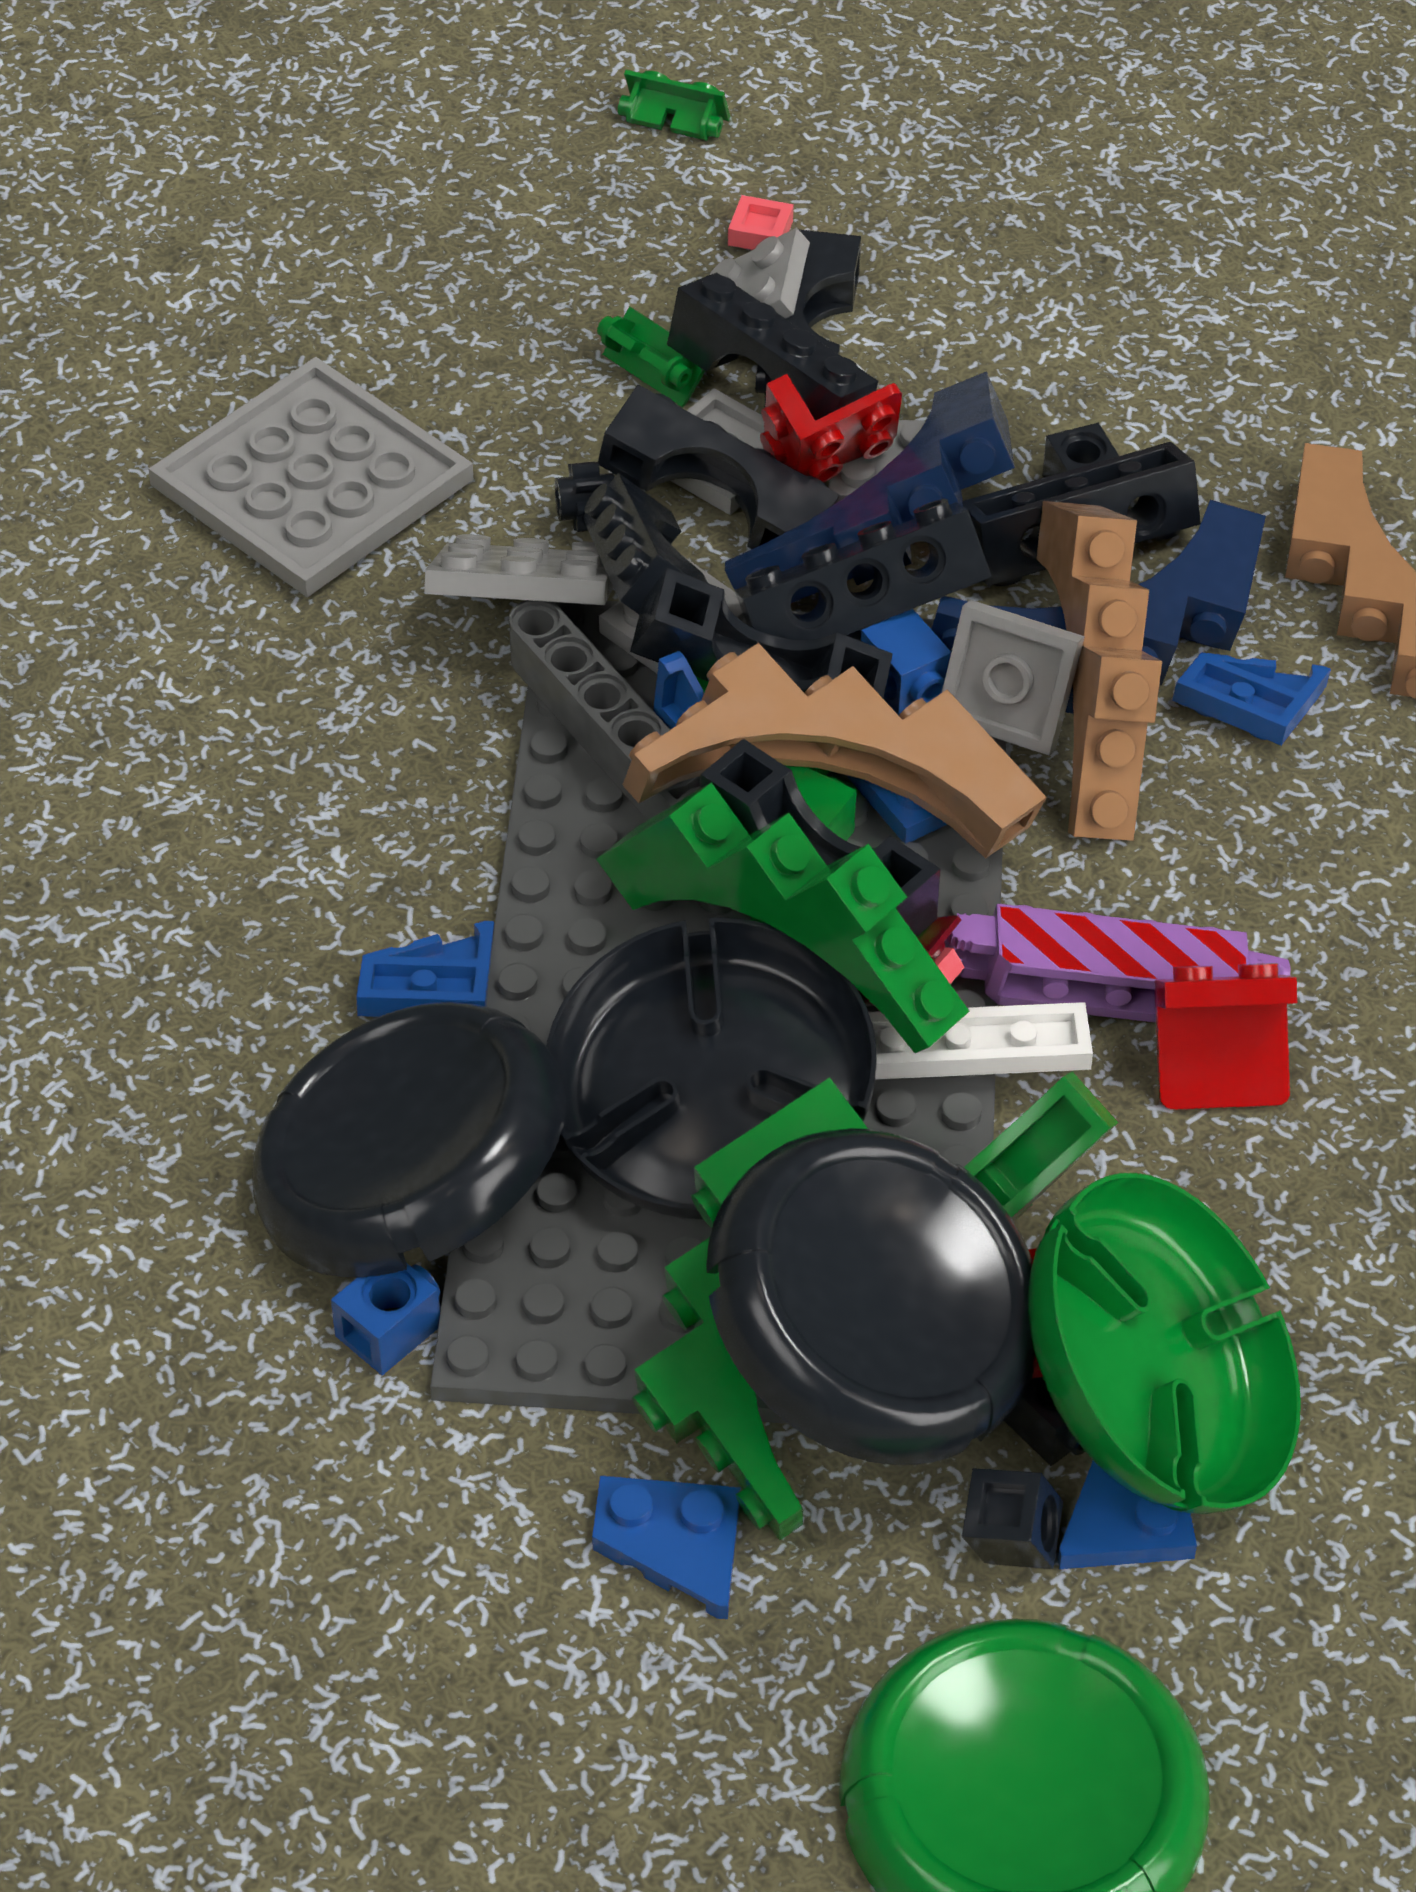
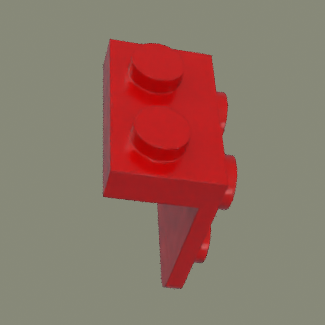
(824, 445)
(1223, 1037)

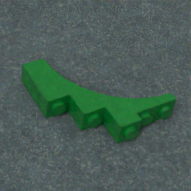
(778, 877)
(1041, 1145)
(693, 1378)

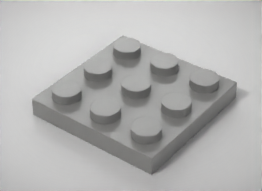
(519, 572)

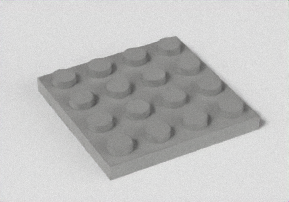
(311, 475)

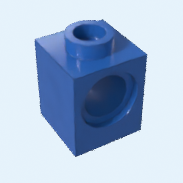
(917, 659)
(381, 1335)

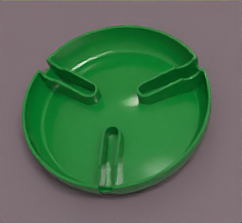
(1161, 1346)
(1023, 1768)

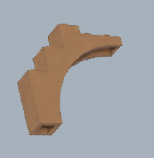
(1343, 545)
(1115, 681)
(844, 726)

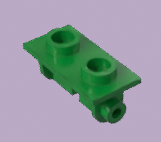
(695, 106)
(643, 351)

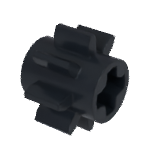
(575, 490)

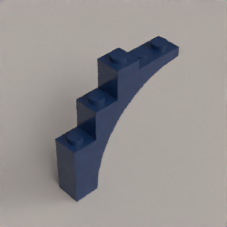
(957, 447)
(1192, 598)

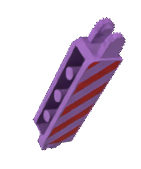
(1090, 958)

